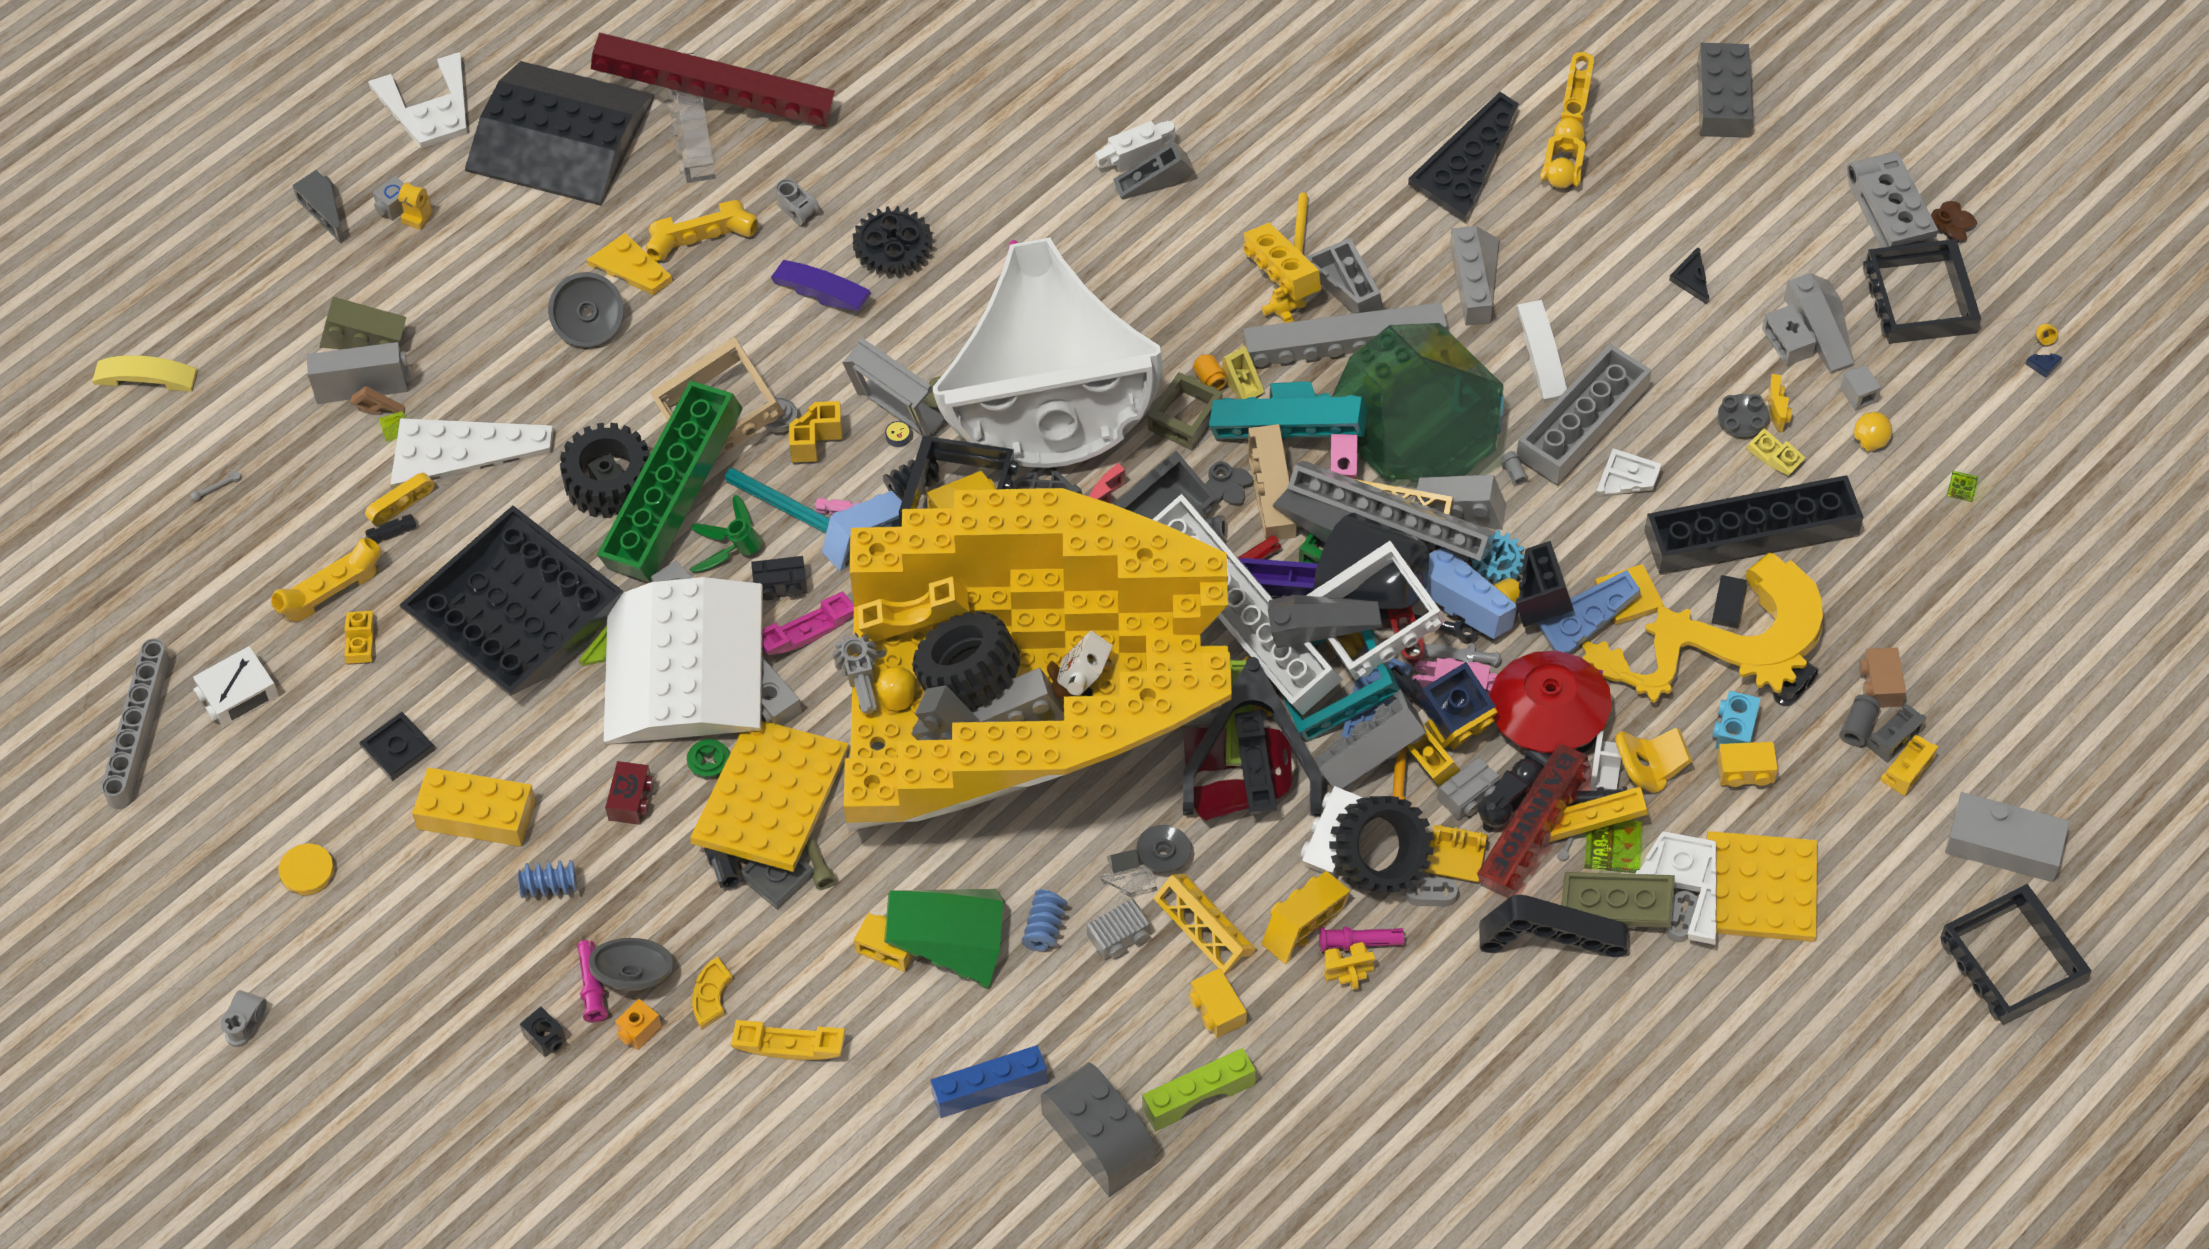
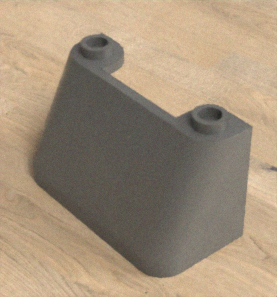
(1163, 486)

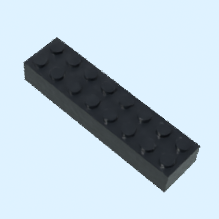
(1753, 524)

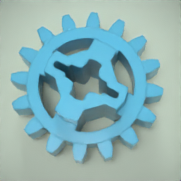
(1507, 565)

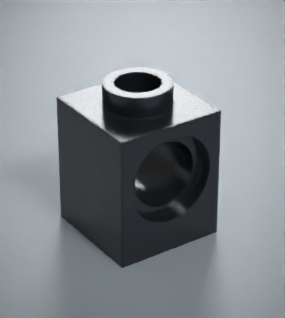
(540, 1022)

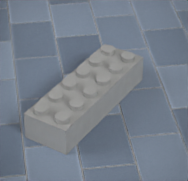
(1583, 413)

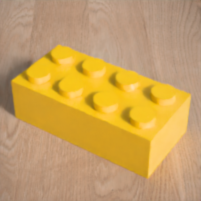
(474, 806)

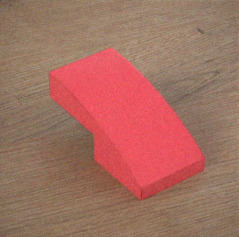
(1109, 483)

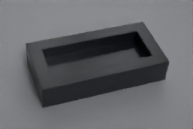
(1729, 601)

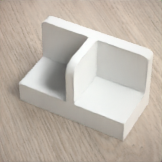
(1605, 765)

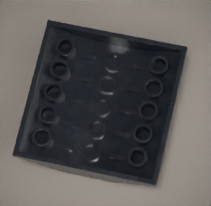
(556, 132)
(514, 602)

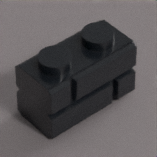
(780, 577)

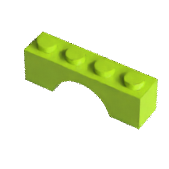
(1173, 1099)

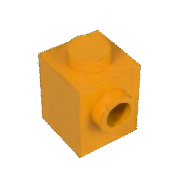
(637, 1024)

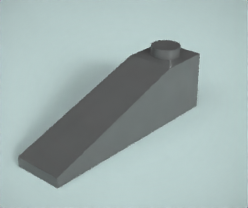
(1310, 513)

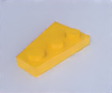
(631, 263)

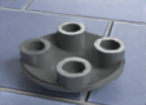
(1743, 414)

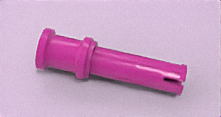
(1346, 937)
(592, 991)

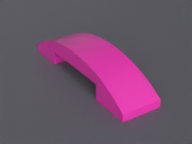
(808, 628)

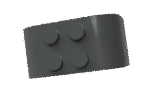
(1099, 1128)

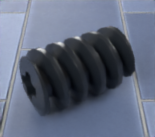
(898, 480)

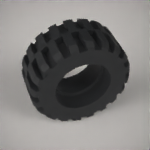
(969, 656)

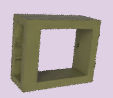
(1177, 430)

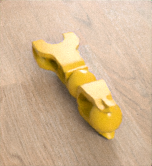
(1570, 131)

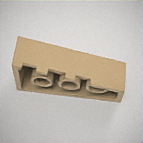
(1270, 479)

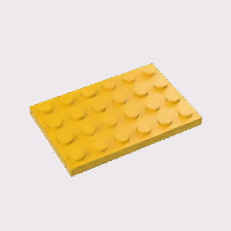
(770, 795)

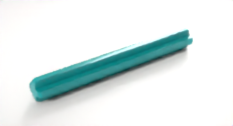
(777, 499)

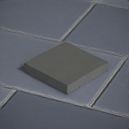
(774, 883)

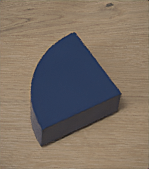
(2044, 363)

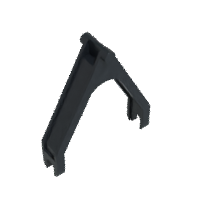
(1253, 689)

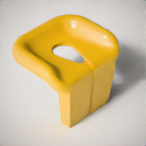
(1665, 754)

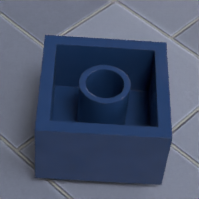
(1455, 700)

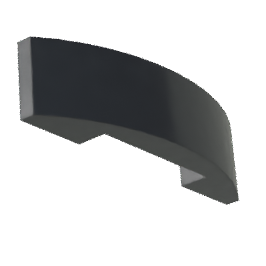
(1255, 762)

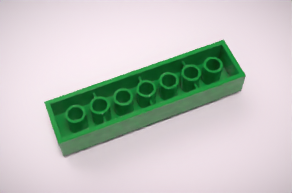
(670, 481)

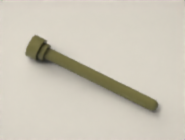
(823, 875)

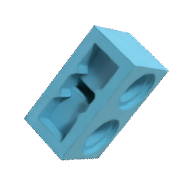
(1735, 722)

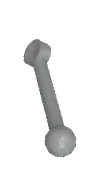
(234, 477)
(1563, 854)

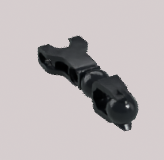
(1514, 785)

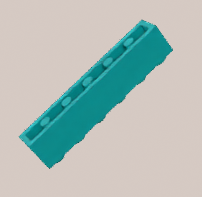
(1295, 416)

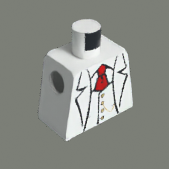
(1076, 670)

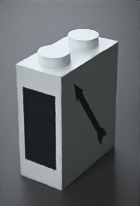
(234, 687)

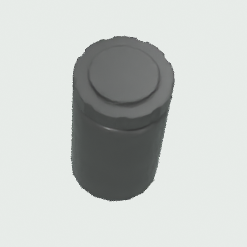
(1859, 720)

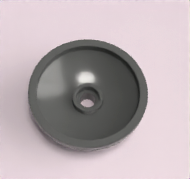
(575, 295)
(630, 963)

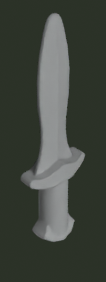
(1466, 655)

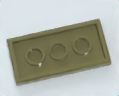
(1627, 898)

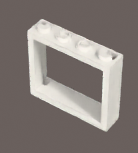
(1351, 579)

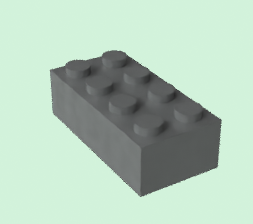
(1724, 90)

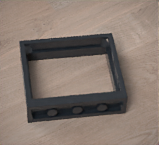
(1919, 254)
(956, 452)
(2048, 931)

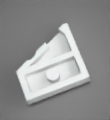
(1628, 474)

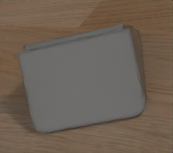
(1123, 861)

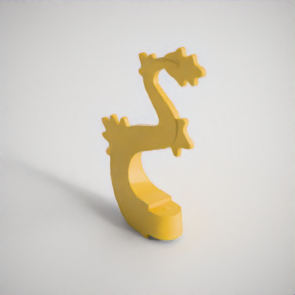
(1770, 656)

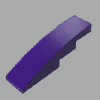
(818, 283)

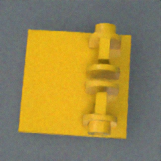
(1456, 853)

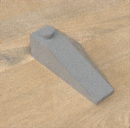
(1823, 316)

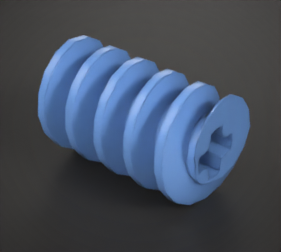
(546, 879)
(1044, 920)

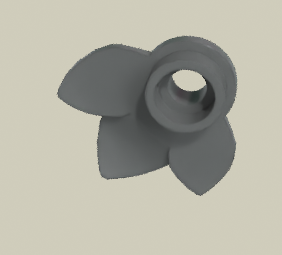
(1228, 486)

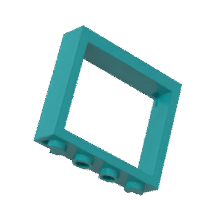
(1350, 705)

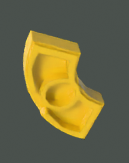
(708, 992)

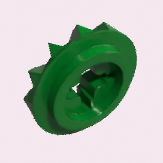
(707, 749)

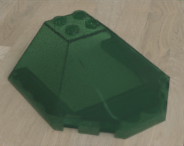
(1425, 401)

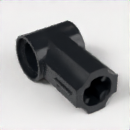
(725, 868)

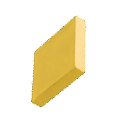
(1645, 603)

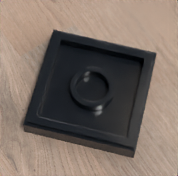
(397, 746)

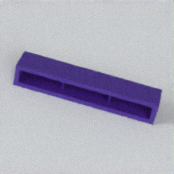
(1283, 577)

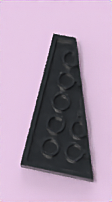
(1462, 164)

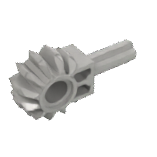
(858, 668)

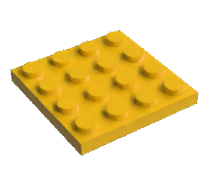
(1765, 886)

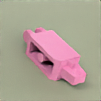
(1446, 665)

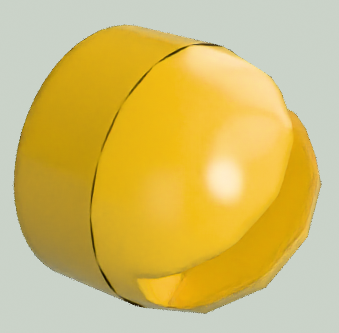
(2051, 332)

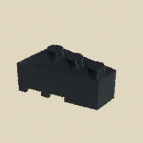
(1542, 586)

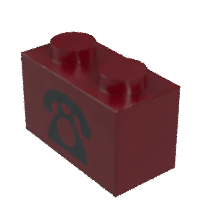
(629, 793)

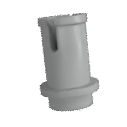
(1512, 463)

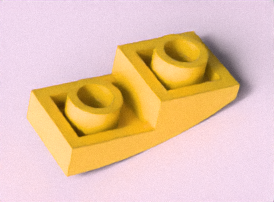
(1778, 403)
(359, 637)

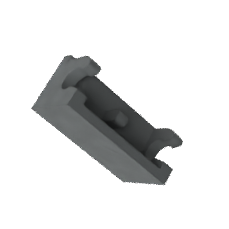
(1896, 733)

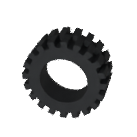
(601, 495)
(1411, 837)

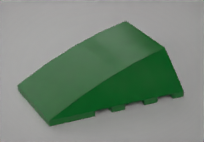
(948, 928)

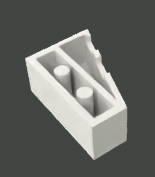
(1317, 852)

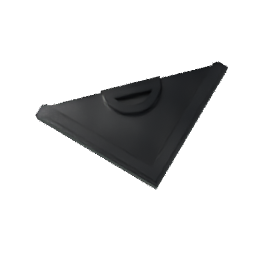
(1691, 276)

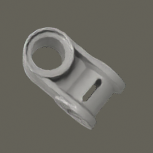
(795, 201)
(242, 1017)

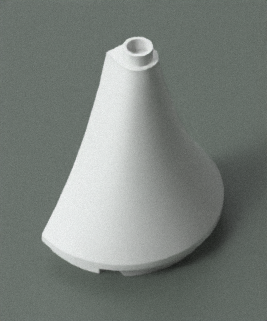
(1048, 367)

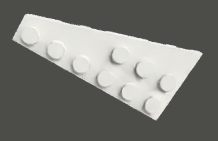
(462, 446)

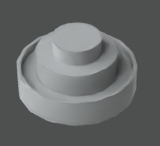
(785, 419)

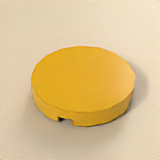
(306, 869)

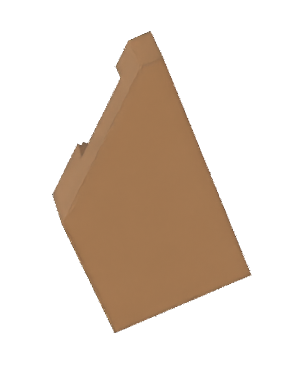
(374, 402)

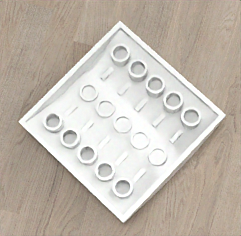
(684, 660)

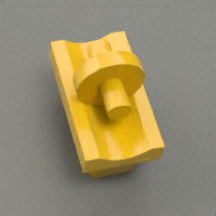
(1350, 968)

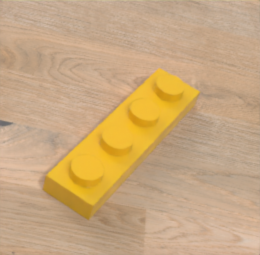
(1600, 813)

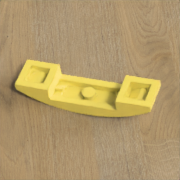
(145, 369)

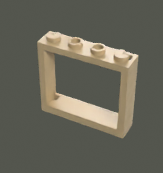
(707, 369)

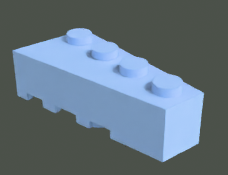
(1468, 594)

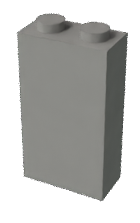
(346, 371)

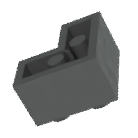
(937, 713)

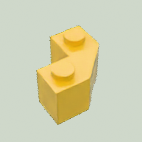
(820, 422)

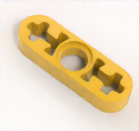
(408, 493)

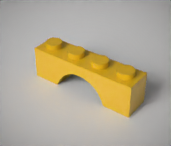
(887, 619)

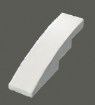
(1542, 350)

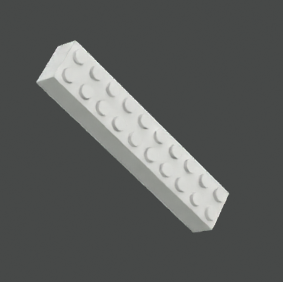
(1295, 669)

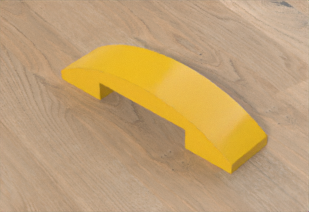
(788, 1043)

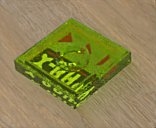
(1614, 847)

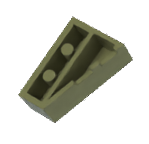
(359, 325)

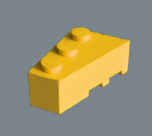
(1302, 913)

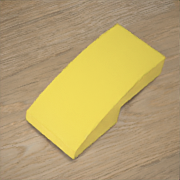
(1774, 453)

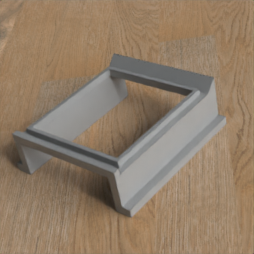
(892, 387)

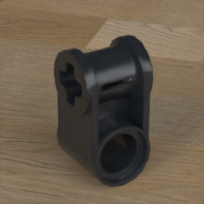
(1792, 691)

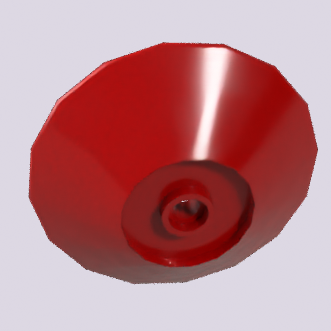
(1543, 718)

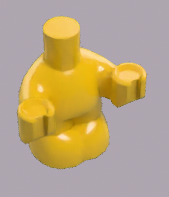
(1282, 304)

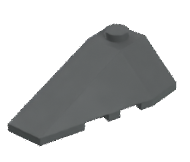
(1313, 618)

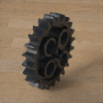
(892, 241)

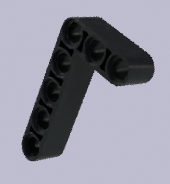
(1552, 922)

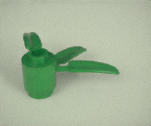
(738, 531)

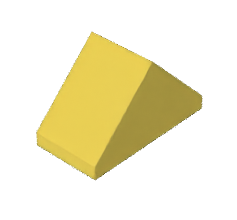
(1242, 374)

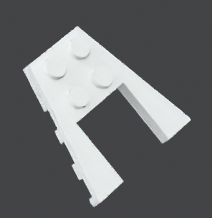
(434, 119)
(1694, 868)

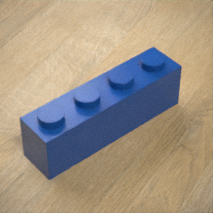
(989, 1081)

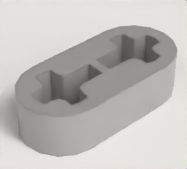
(1432, 892)
(1681, 916)

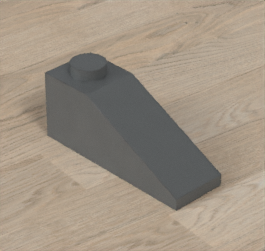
(1155, 172)
(317, 197)

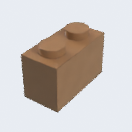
(1883, 676)

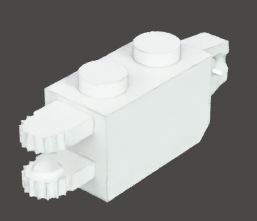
(1135, 145)

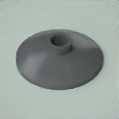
(1163, 839)

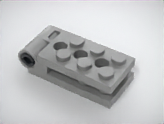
(1891, 201)

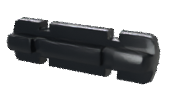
(391, 528)

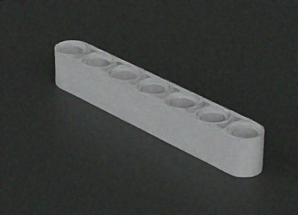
(131, 733)

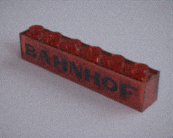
(1534, 821)

